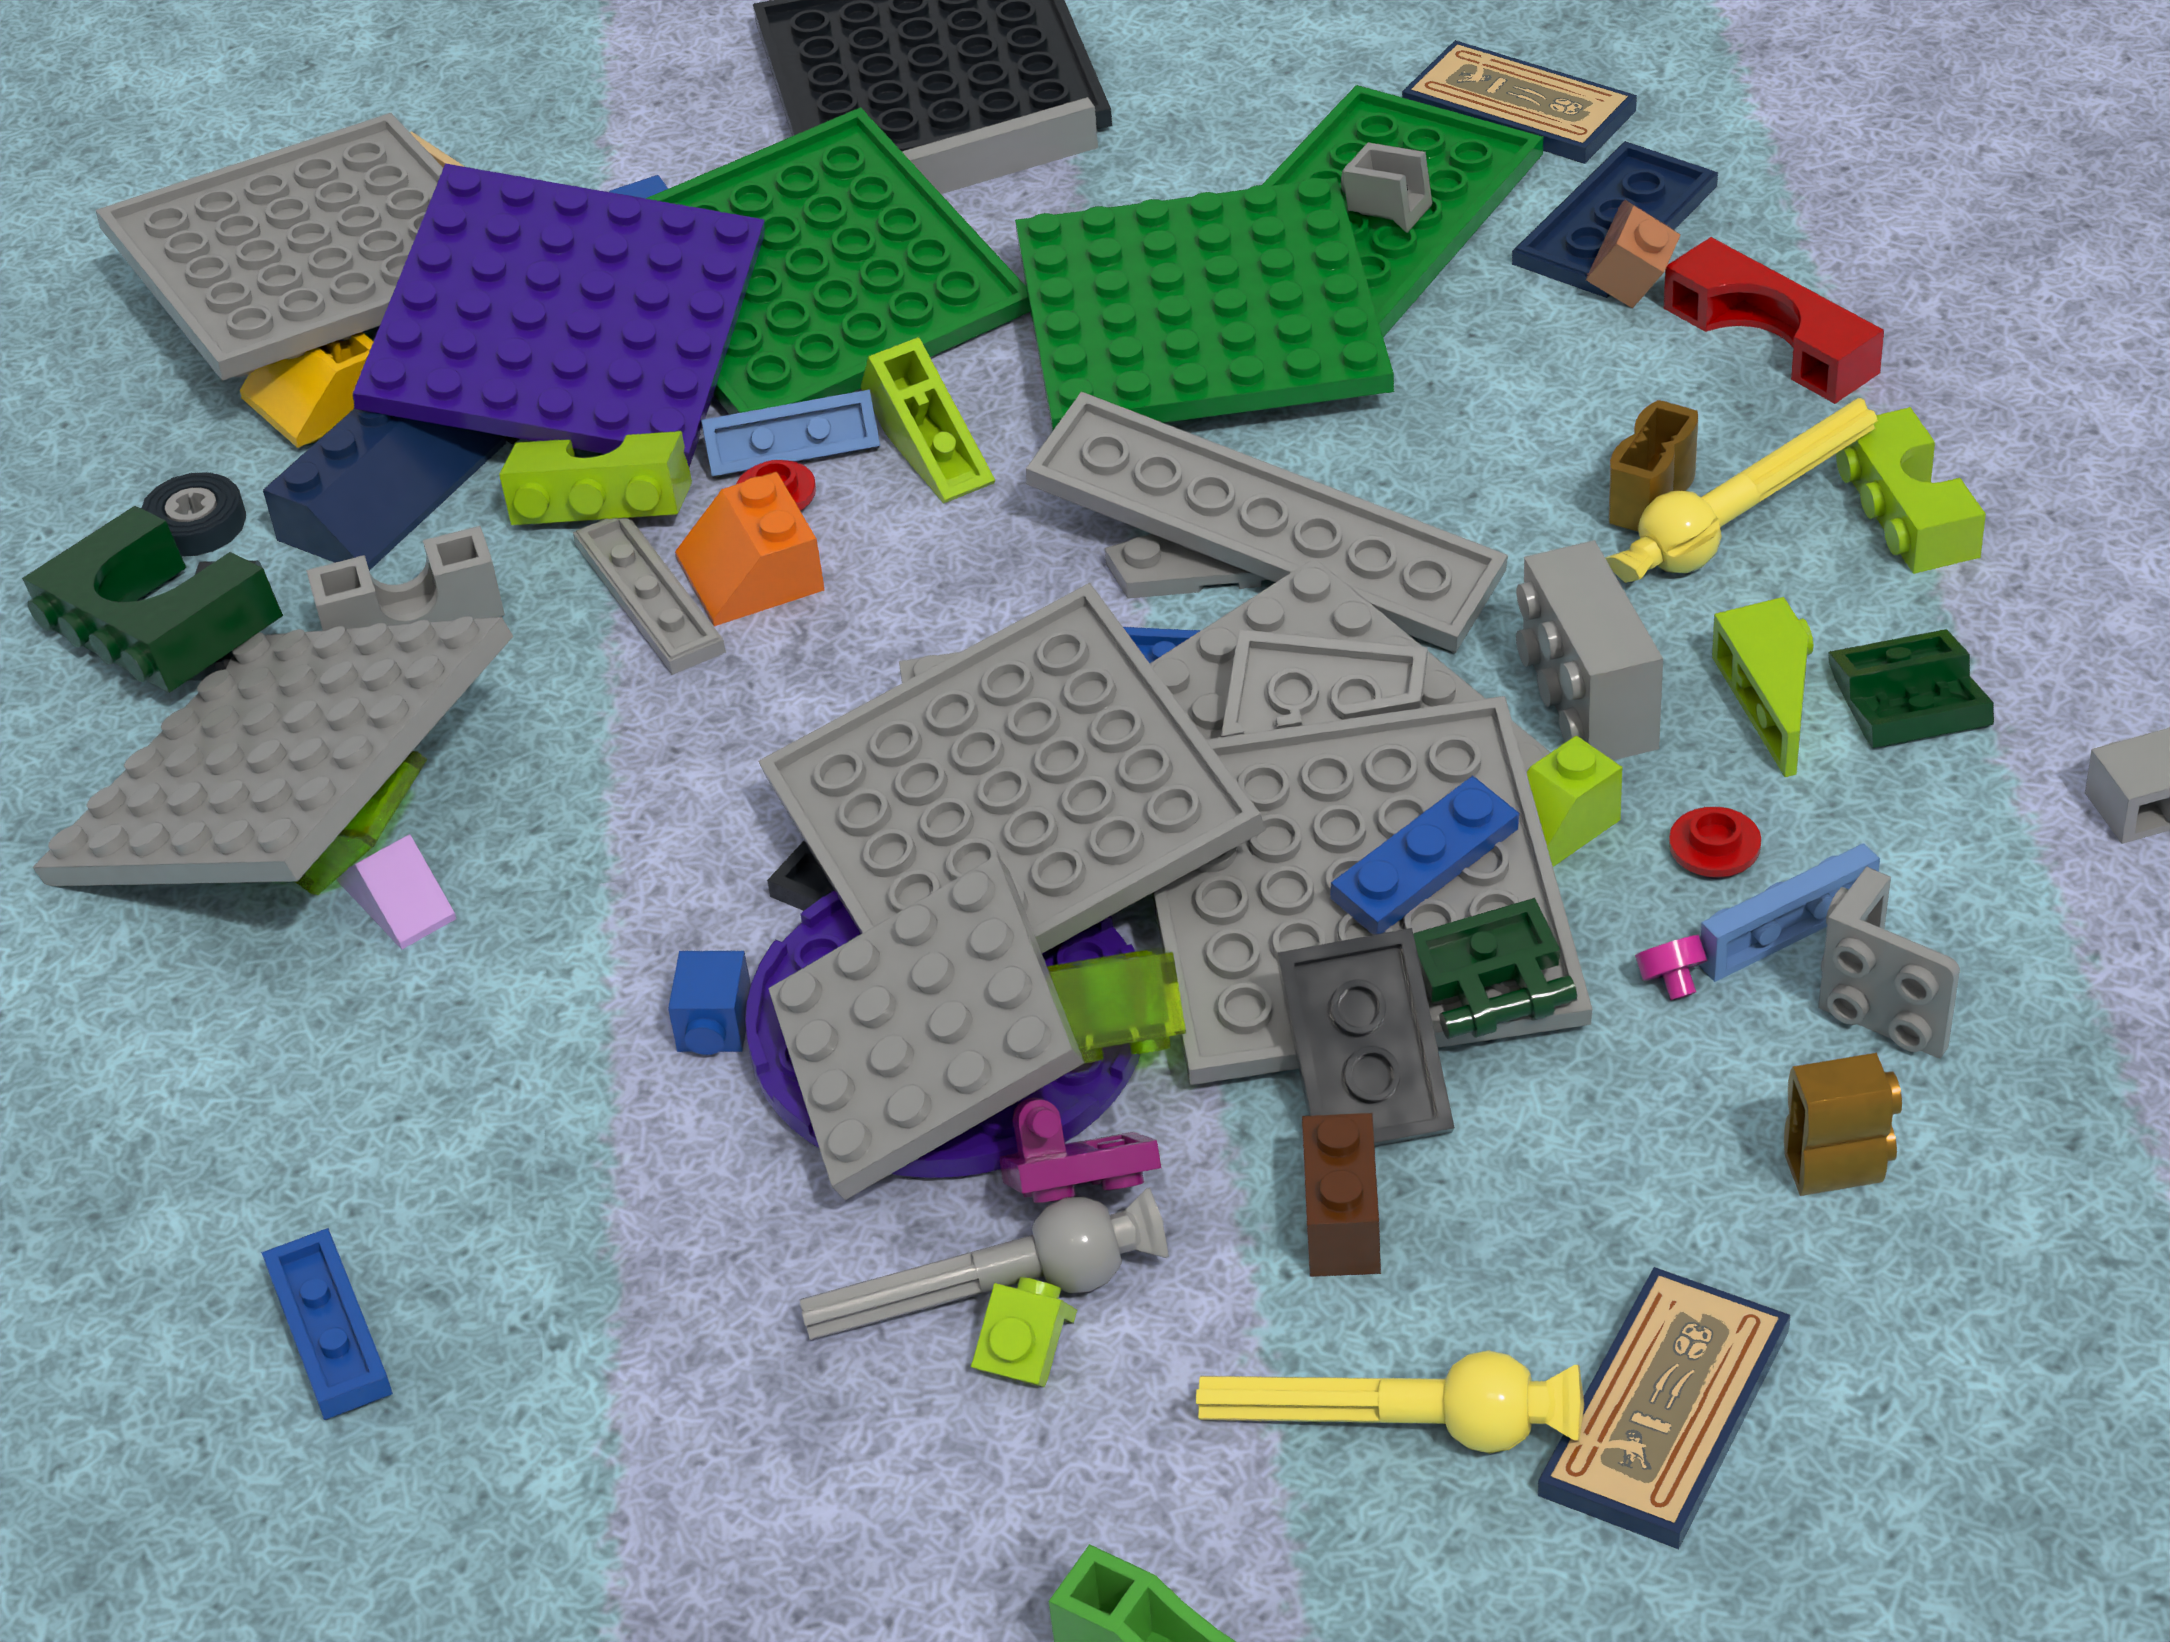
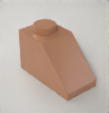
(1632, 254)

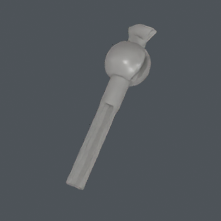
(1070, 1245)

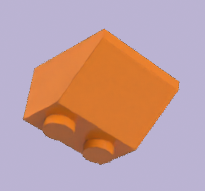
(751, 551)

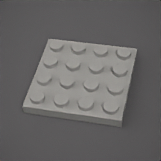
(923, 1027)

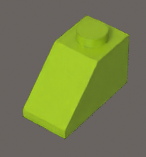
(1575, 796)

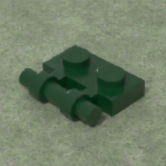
(1486, 951)

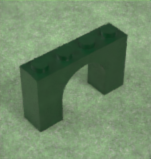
(165, 639)

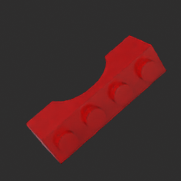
(1725, 288)

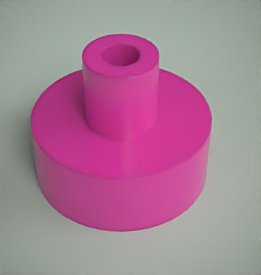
(1673, 964)

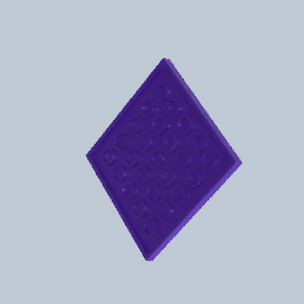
(560, 312)

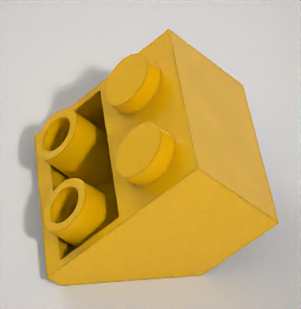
(309, 392)

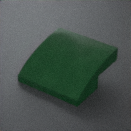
(1911, 688)

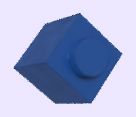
(709, 1001)

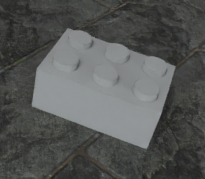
(1590, 651)

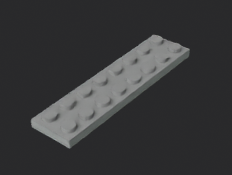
(1264, 517)

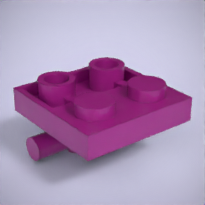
(1050, 1168)

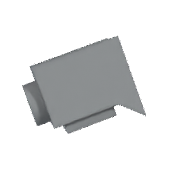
(1388, 184)

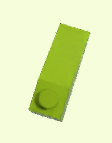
(924, 421)
(1764, 662)

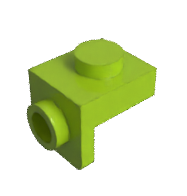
(1022, 1331)

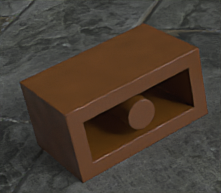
(1341, 1195)

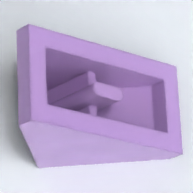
(399, 892)

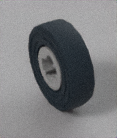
(200, 511)

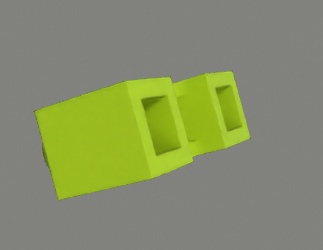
(635, 480)
(1920, 519)

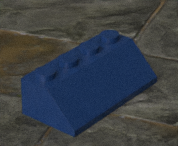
(372, 483)

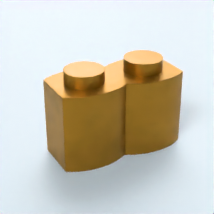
(1652, 461)
(1840, 1123)

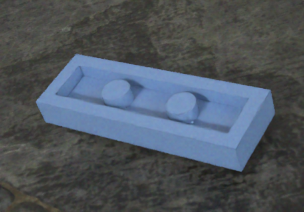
(791, 432)
(1779, 914)

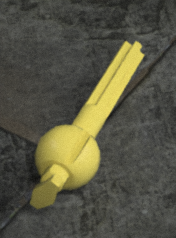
(1684, 530)
(1482, 1401)

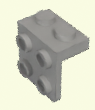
(1883, 977)

